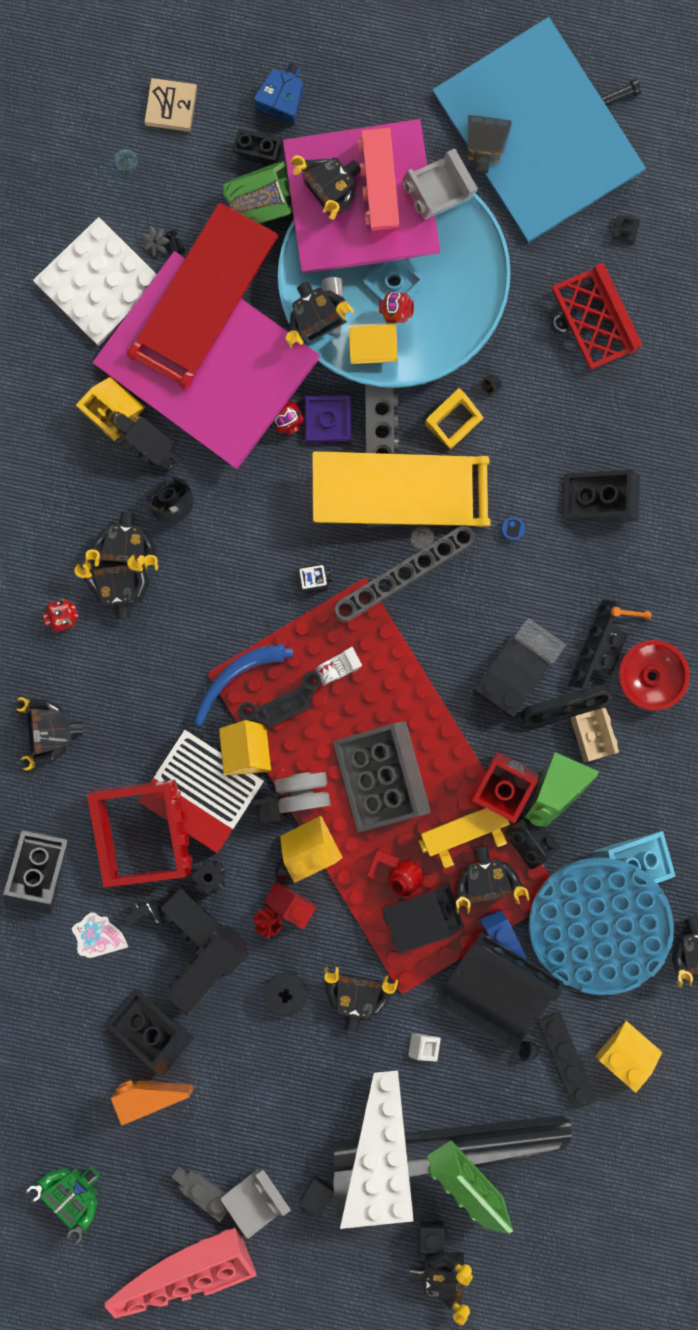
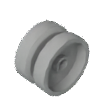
(302, 792)

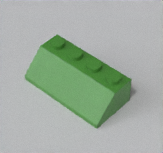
(469, 1187)

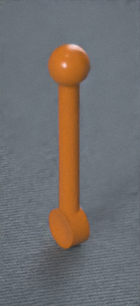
(616, 611)

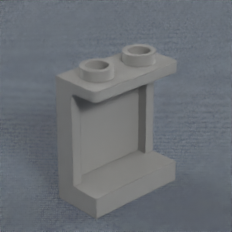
(439, 185)

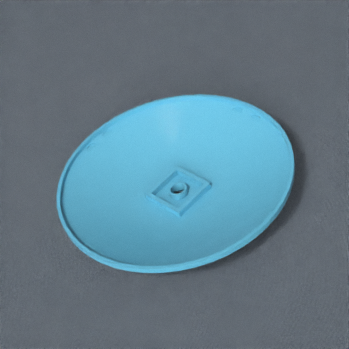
(453, 292)

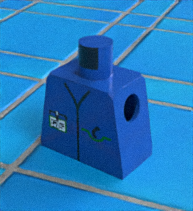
(281, 94)

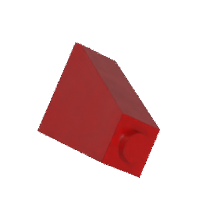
(290, 904)

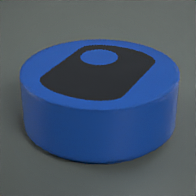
(513, 529)

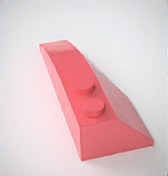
(198, 1268)

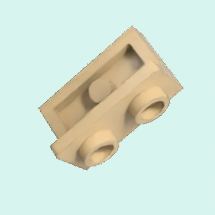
(594, 734)

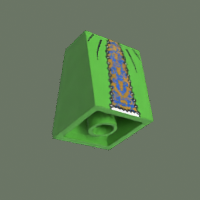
(261, 193)
(557, 788)

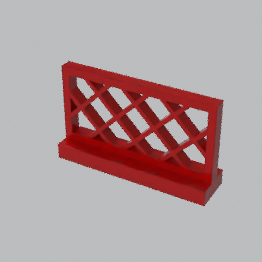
(615, 313)

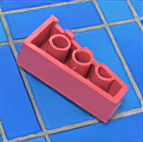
(380, 179)

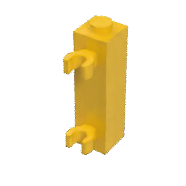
(460, 831)

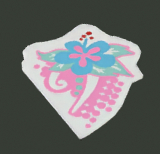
(97, 936)

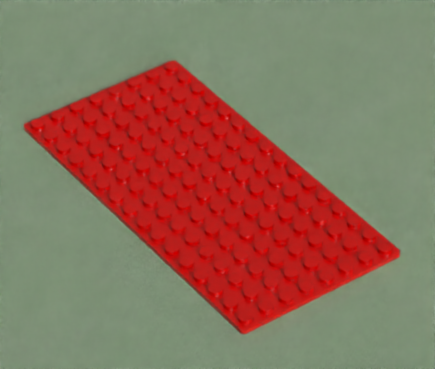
(381, 693)

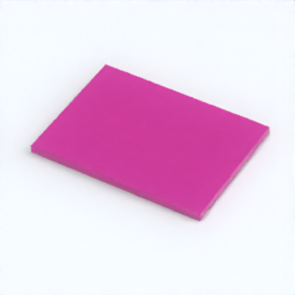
(237, 385)

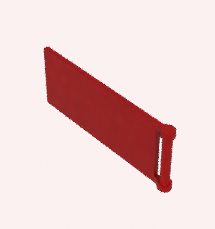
(204, 293)

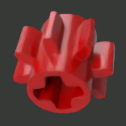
(267, 922)

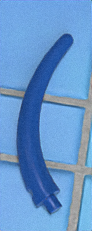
(256, 657)

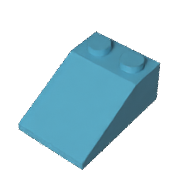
(645, 852)

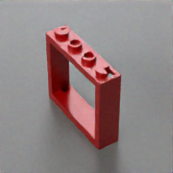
(104, 839)

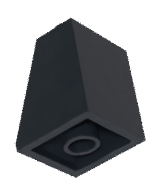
(423, 918)

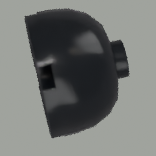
(170, 501)

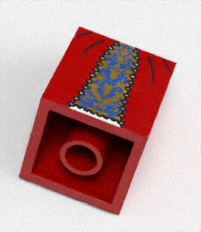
(505, 787)

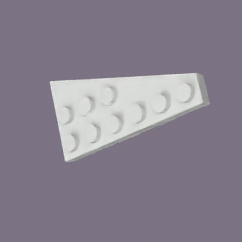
(380, 1174)

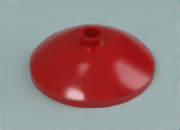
(670, 674)

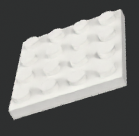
(96, 281)

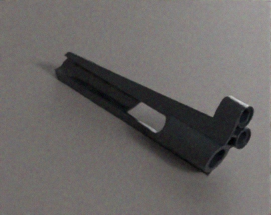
(478, 1142)

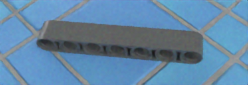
(411, 566)

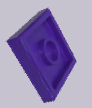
(328, 419)

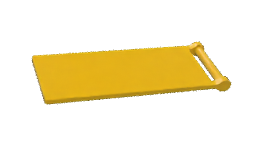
(397, 489)

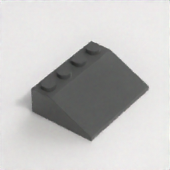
(381, 776)

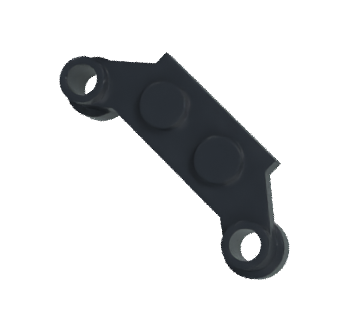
(285, 705)

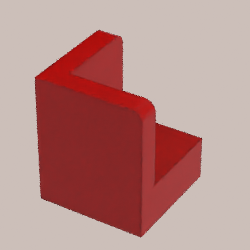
(382, 866)

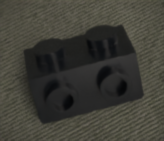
(532, 842)

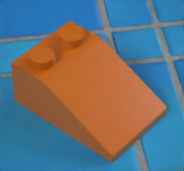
(145, 1097)

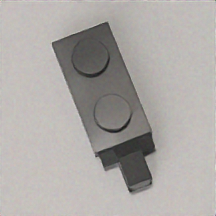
(201, 1192)

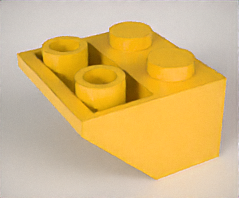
(105, 399)

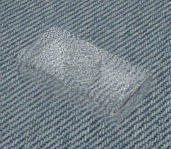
(540, 641)

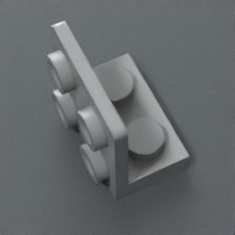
(254, 1203)

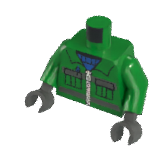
(70, 1197)

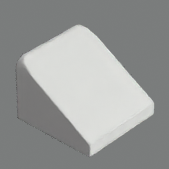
(424, 1047)

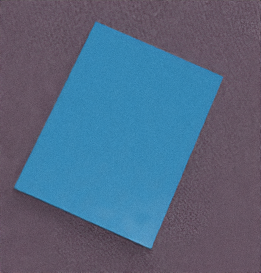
(562, 135)

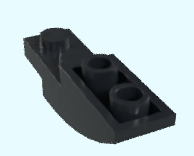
(259, 147)

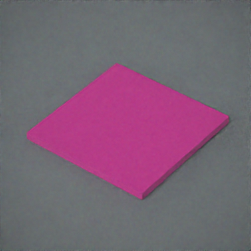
(347, 239)

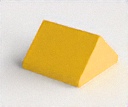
(373, 343)
(244, 748)

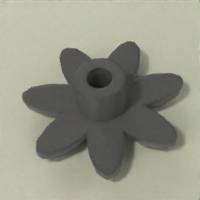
(155, 241)

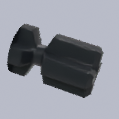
(175, 243)

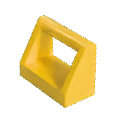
(444, 410)

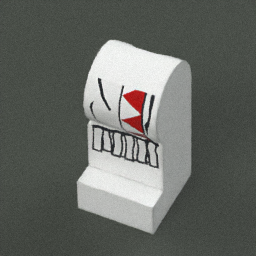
(339, 666)

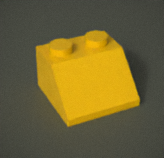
(308, 849)
(629, 1056)

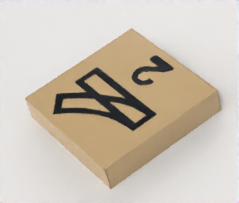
(170, 105)

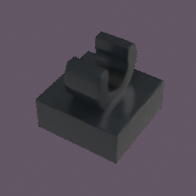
(626, 229)

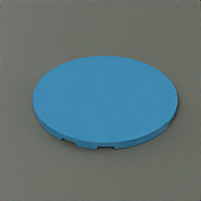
(601, 926)

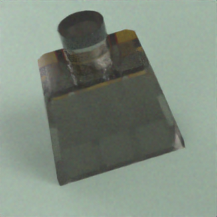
(487, 140)

